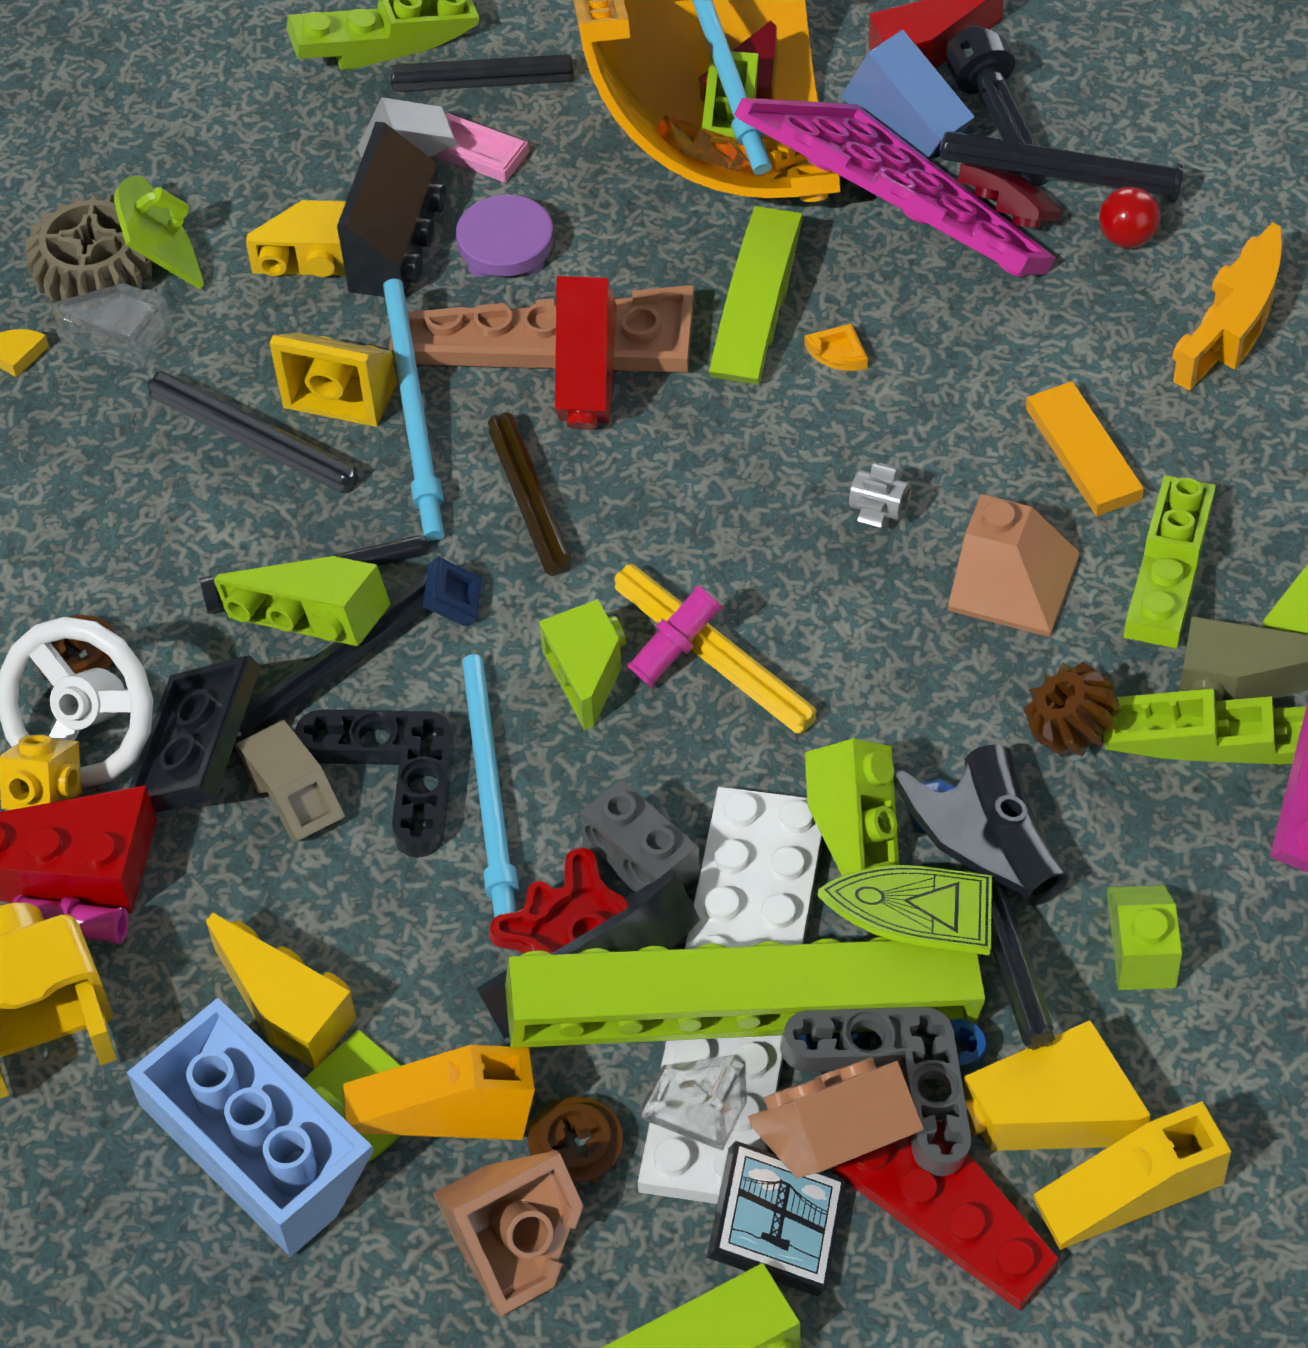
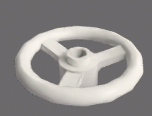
(81, 697)

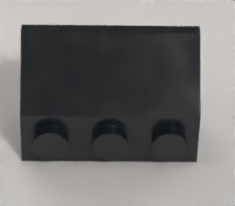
(389, 213)

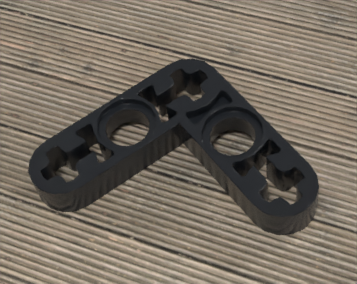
(401, 749)

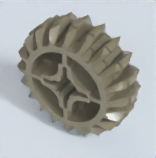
(82, 251)

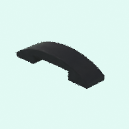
(654, 917)

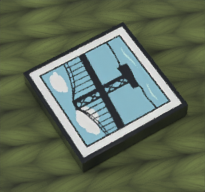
(776, 1219)

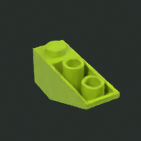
(312, 597)
(854, 802)

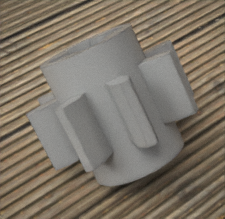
(880, 495)

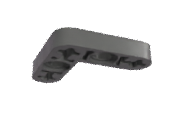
(899, 1044)

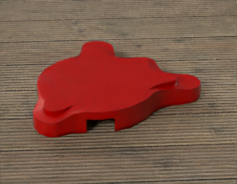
(562, 914)

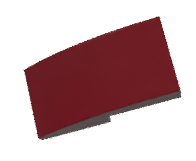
(1012, 194)

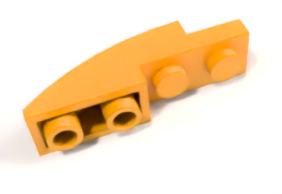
(1238, 313)

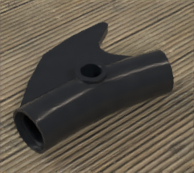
(988, 825)

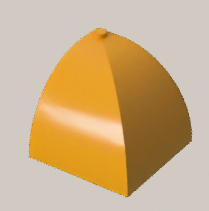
(650, 65)

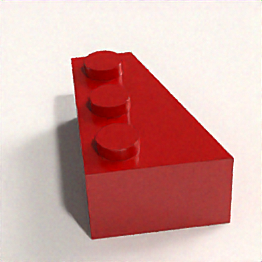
(78, 848)

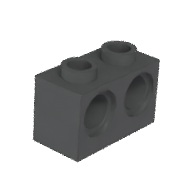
(637, 839)

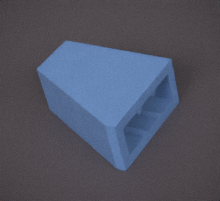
(907, 95)

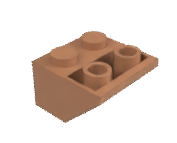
(837, 1116)

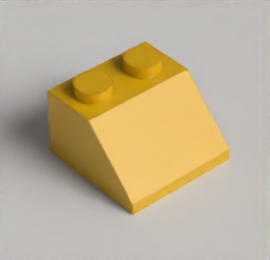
(333, 377)

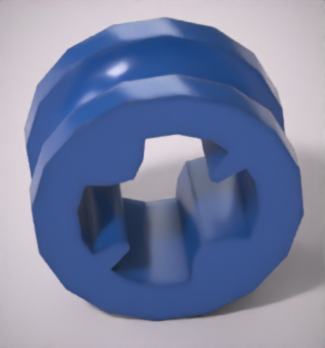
(971, 1033)

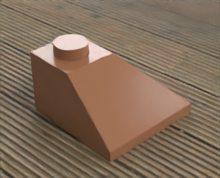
(1012, 567)

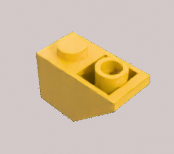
(299, 241)

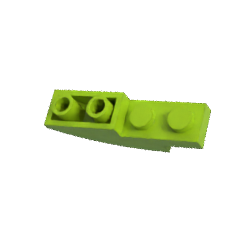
(381, 33)
(1170, 562)

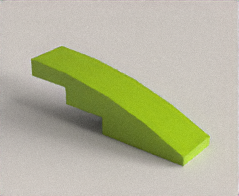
(756, 295)
(1202, 729)

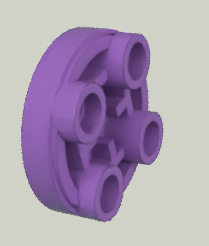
(505, 236)

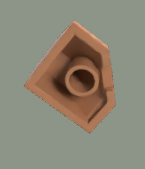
(513, 1225)

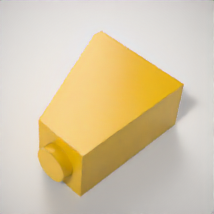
(1054, 1096)

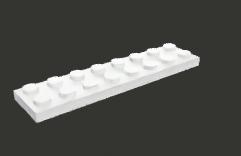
(749, 891)

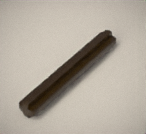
(529, 494)

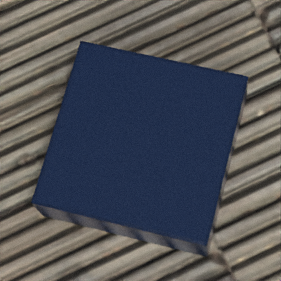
(452, 592)

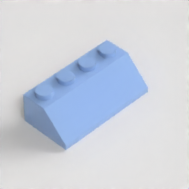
(252, 1125)

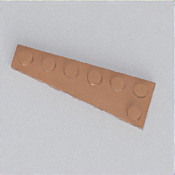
(649, 333)

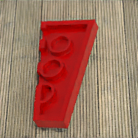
(957, 1215)

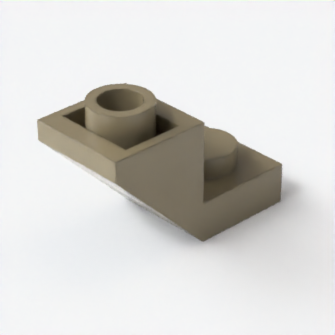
(292, 778)

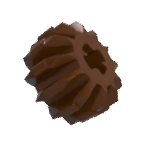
(1072, 709)

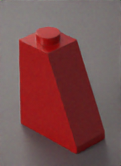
(584, 350)

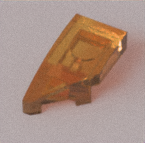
(702, 144)

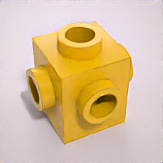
(39, 772)

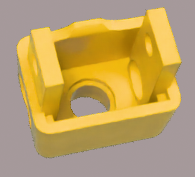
(48, 984)

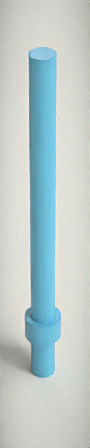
(732, 85)
(426, 488)
(500, 875)

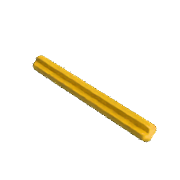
(720, 653)

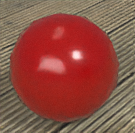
(1129, 217)

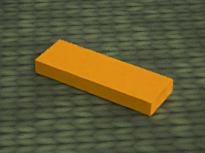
(1084, 448)

